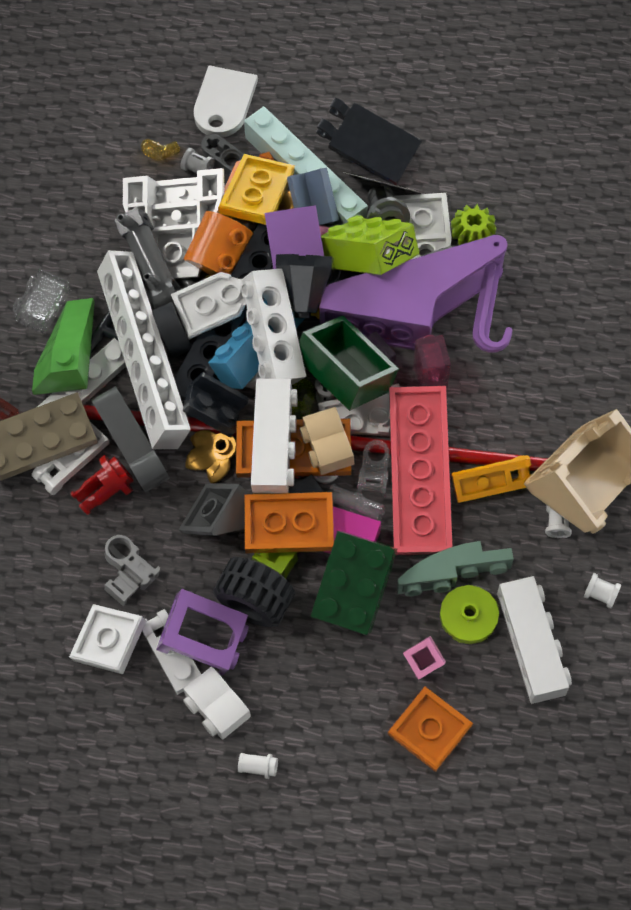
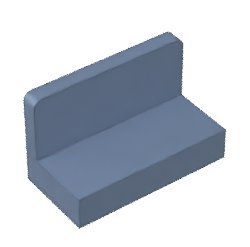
(314, 189)

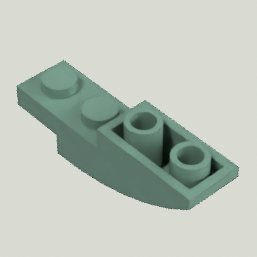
(441, 569)

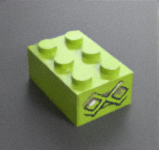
(370, 244)

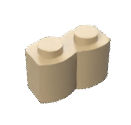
(327, 441)

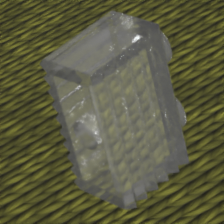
(41, 301)

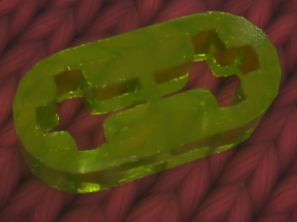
(307, 404)

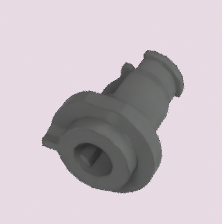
(387, 206)

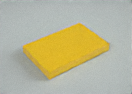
(255, 189)

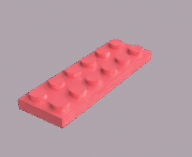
(420, 470)

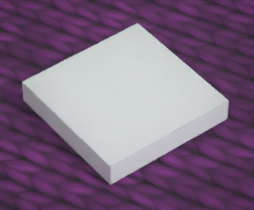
(107, 639)

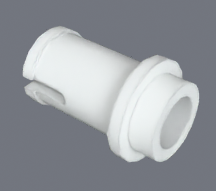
(258, 764)

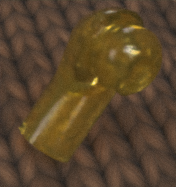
(158, 151)

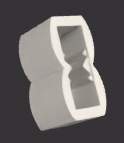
(216, 703)

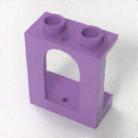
(172, 641)

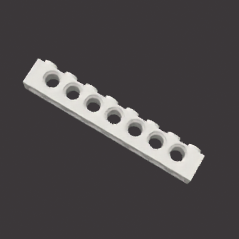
(143, 351)

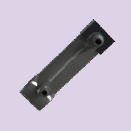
(137, 230)

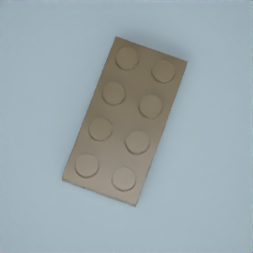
(44, 435)

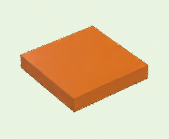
(430, 728)

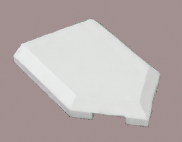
(209, 303)

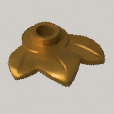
(208, 456)

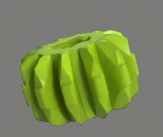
(472, 224)

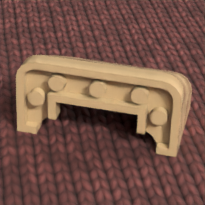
(586, 472)

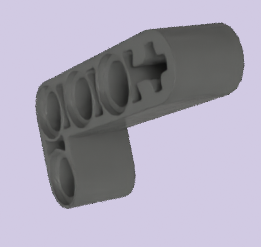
(130, 439)

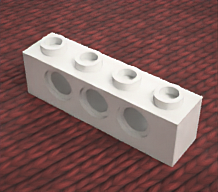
(278, 313)

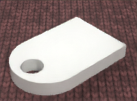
(225, 98)
(429, 219)

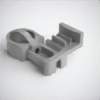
(135, 570)

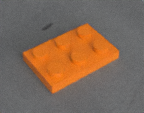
(289, 522)

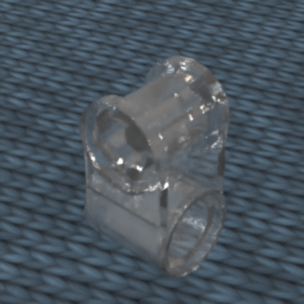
(374, 471)

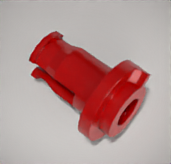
(111, 475)

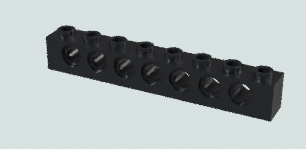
(208, 342)

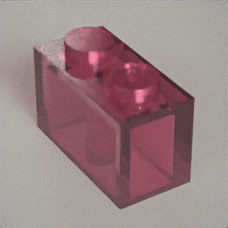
(431, 361)

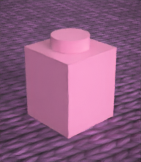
(424, 657)

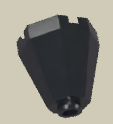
(305, 280)

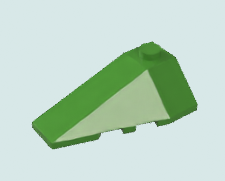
(67, 353)

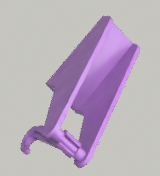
(421, 291)

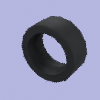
(172, 329)

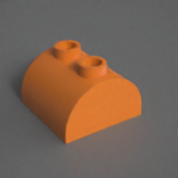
(218, 244)

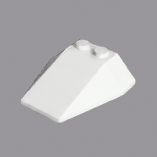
(175, 212)

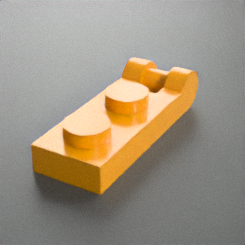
(491, 479)

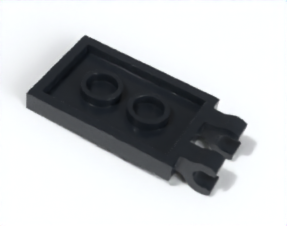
(369, 141)

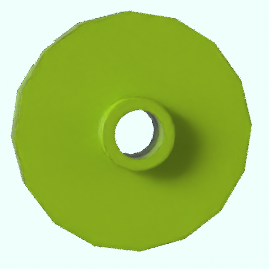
(467, 628)

